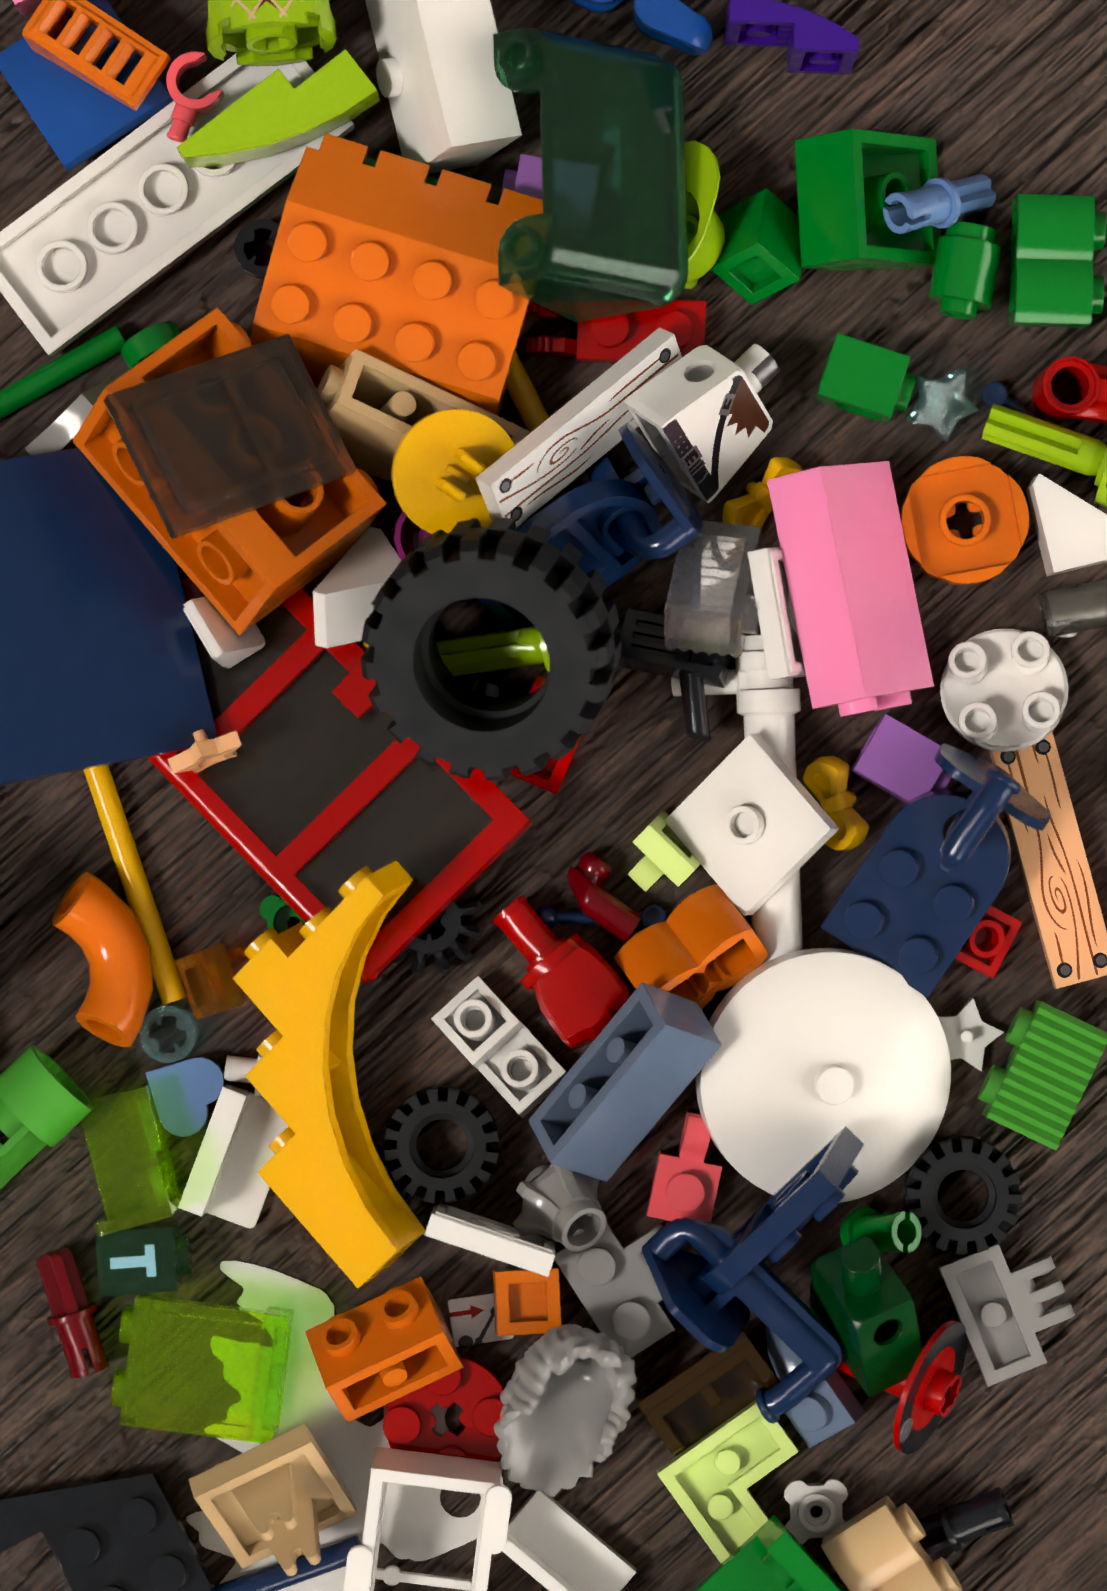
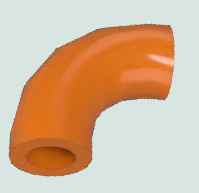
(116, 959)

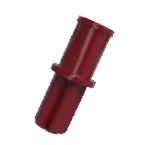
(71, 1311)

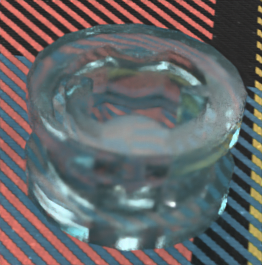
(184, 1022)

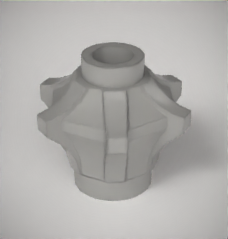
(561, 1207)

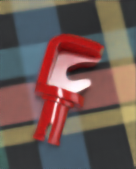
(569, 976)

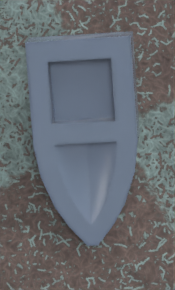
(826, 1408)

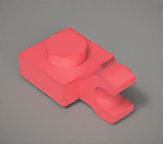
(685, 1182)

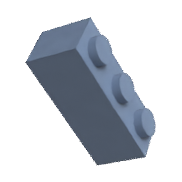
(624, 1082)

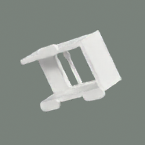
(438, 1473)

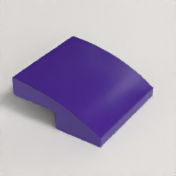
(811, 40)

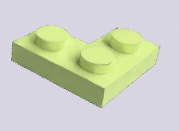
(715, 1474)

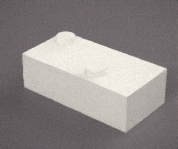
(442, 80)

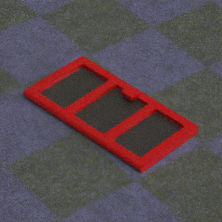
(331, 788)

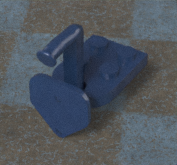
(614, 518)
(929, 888)
(717, 1290)

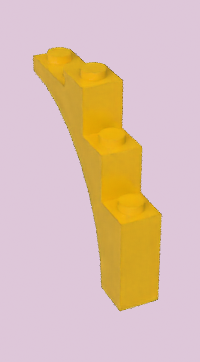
(307, 1074)

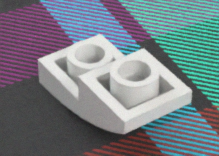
(500, 1046)

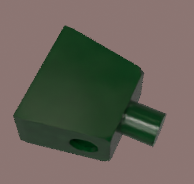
(856, 1294)

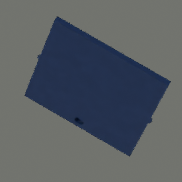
(89, 627)

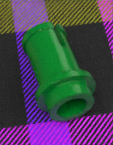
(888, 1230)

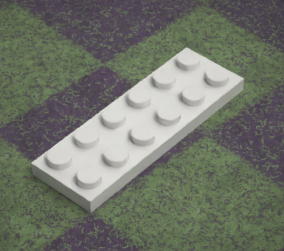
(134, 216)

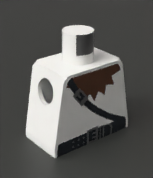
(706, 415)

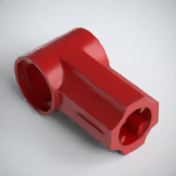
(1092, 391)

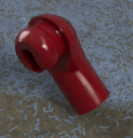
(598, 903)

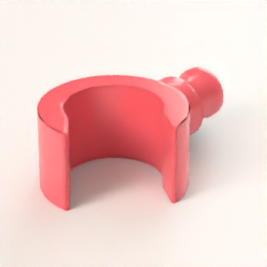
(185, 109)

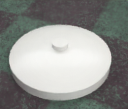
(821, 1048)

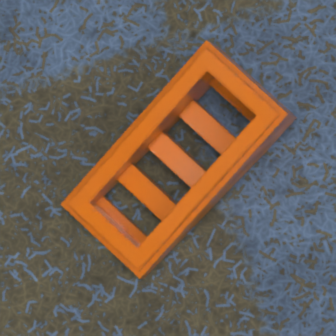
(50, 19)

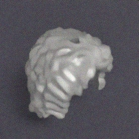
(564, 1408)

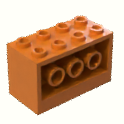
(253, 558)

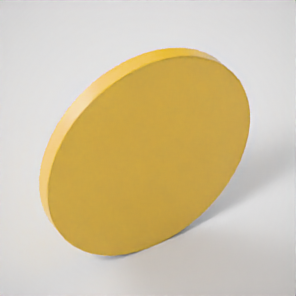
(439, 465)

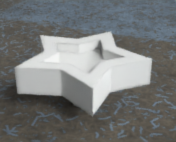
(968, 1035)

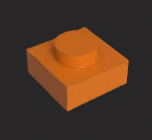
(526, 1301)

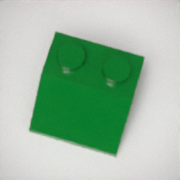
(843, 194)

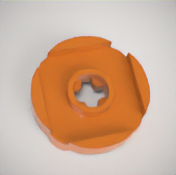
(984, 490)

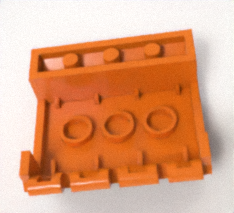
(394, 271)

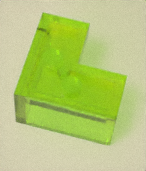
(130, 1160)

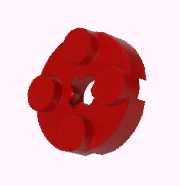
(477, 1392)

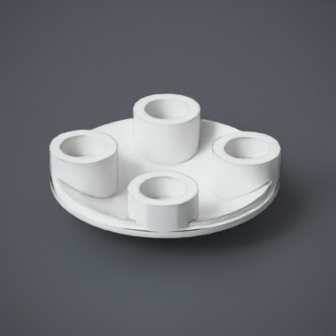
(1004, 689)

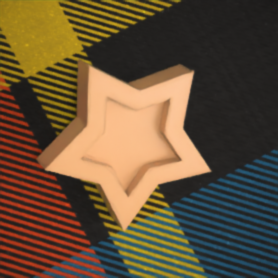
(205, 752)

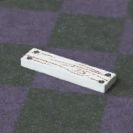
(574, 434)

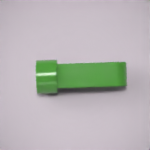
(36, 1109)

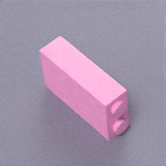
(851, 586)

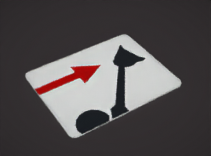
(473, 1320)

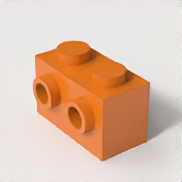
(383, 1349)

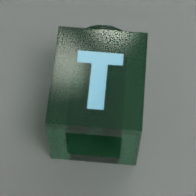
(143, 1259)

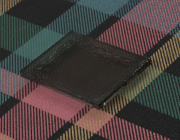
(229, 435)

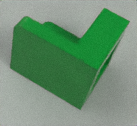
(759, 247)

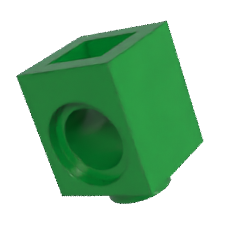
(865, 379)

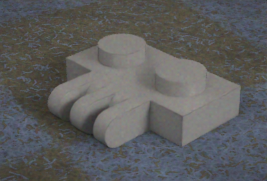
(618, 1290)
(1003, 1309)

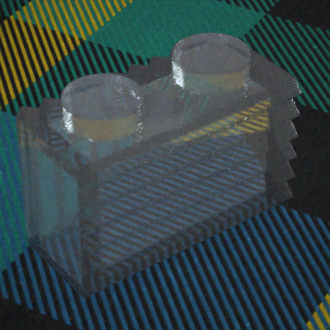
(713, 591)

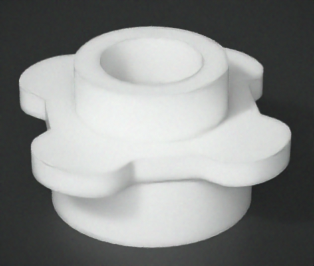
(804, 1497)

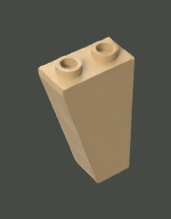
(380, 403)

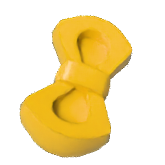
(757, 505)
(828, 781)

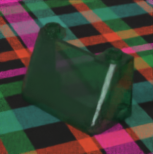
(609, 177)

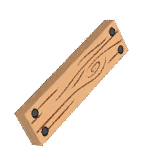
(1057, 869)

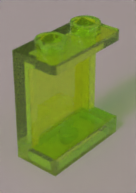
(203, 1368)

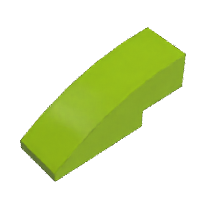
(280, 118)

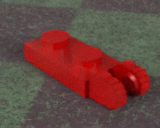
(614, 336)

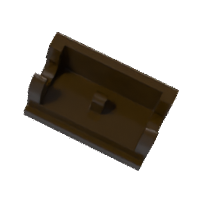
(705, 1392)

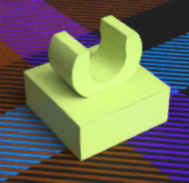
(663, 855)

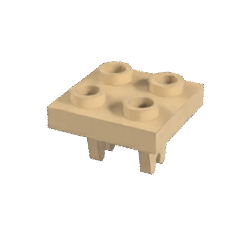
(274, 1500)

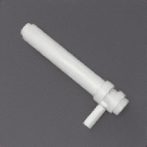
(768, 711)

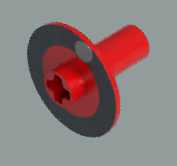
(929, 1388)

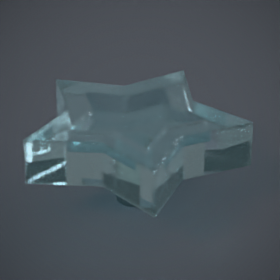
(942, 403)

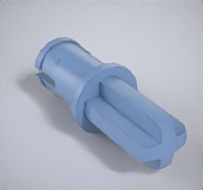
(938, 203)

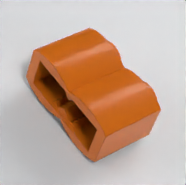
(696, 950)

